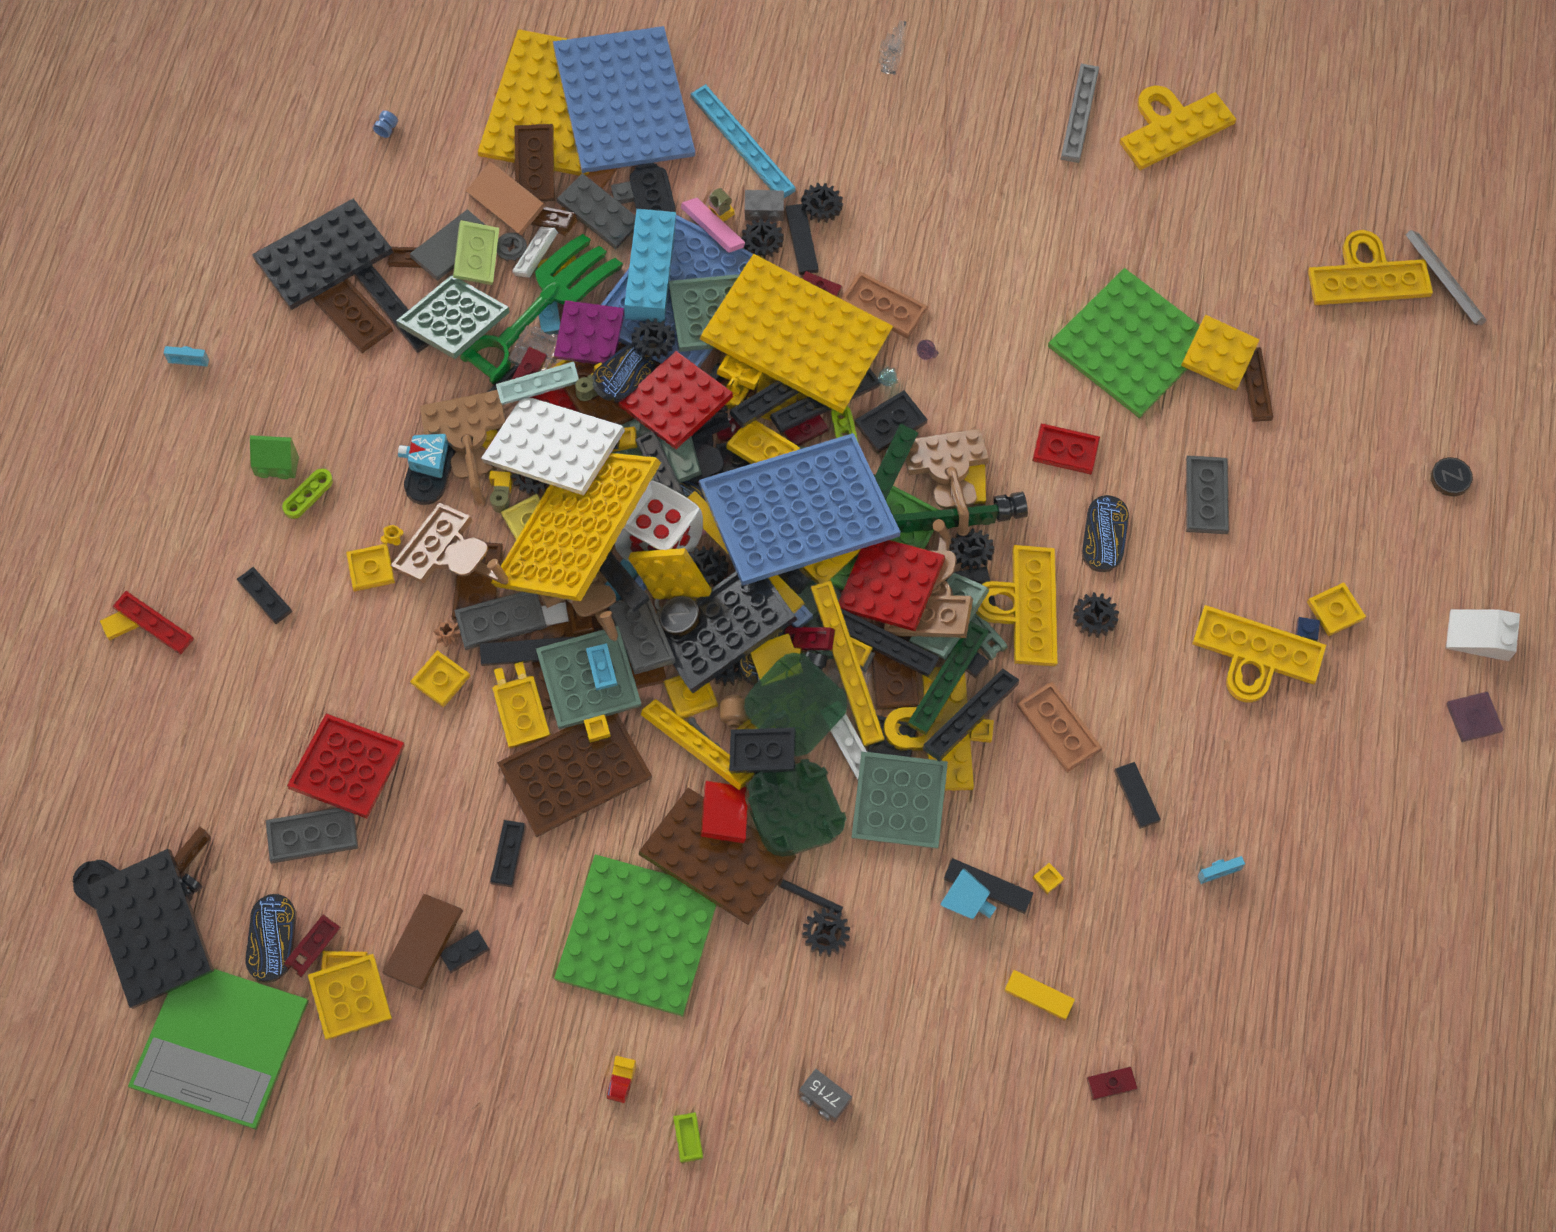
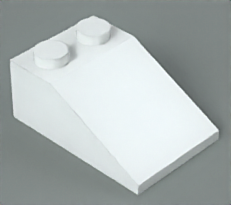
(1483, 632)

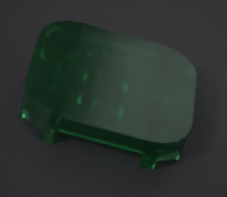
(796, 696)
(794, 809)

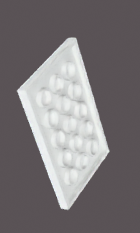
(553, 445)

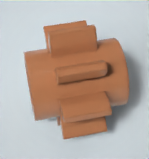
(442, 635)

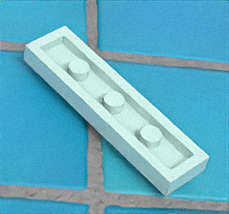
(537, 383)

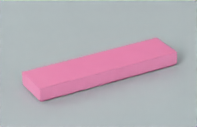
(713, 225)

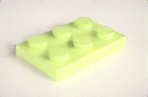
(476, 252)

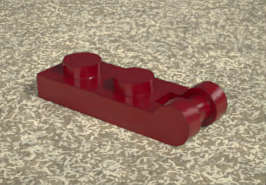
(811, 637)
(312, 945)

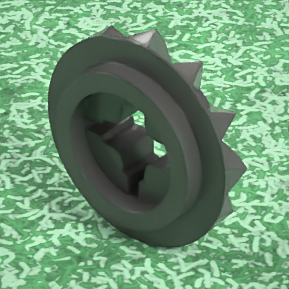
(506, 241)

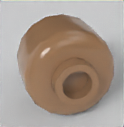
(732, 711)

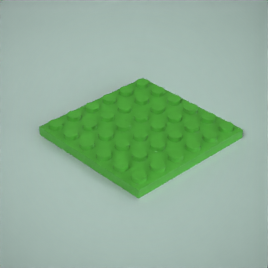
(1128, 342)
(636, 936)

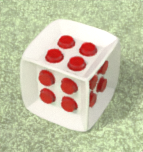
(661, 523)

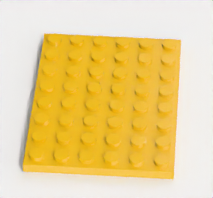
(531, 96)
(797, 333)
(575, 532)

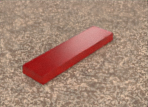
(153, 622)

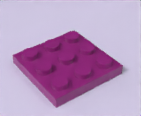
(588, 332)

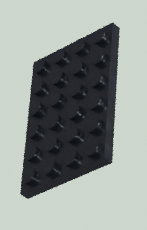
(322, 254)
(730, 627)
(150, 928)

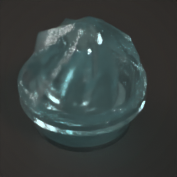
(888, 376)

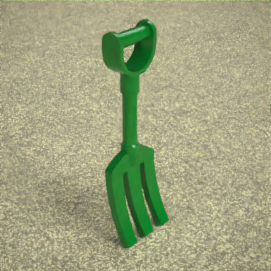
(552, 290)

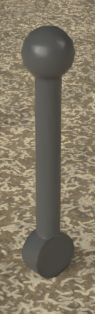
(692, 721)

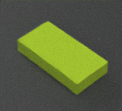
(688, 1137)

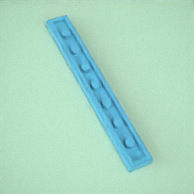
(742, 141)

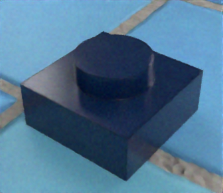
(1308, 628)

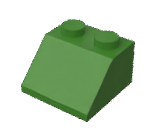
(273, 457)

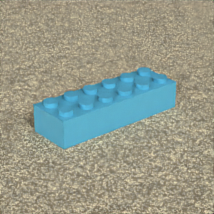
(650, 265)

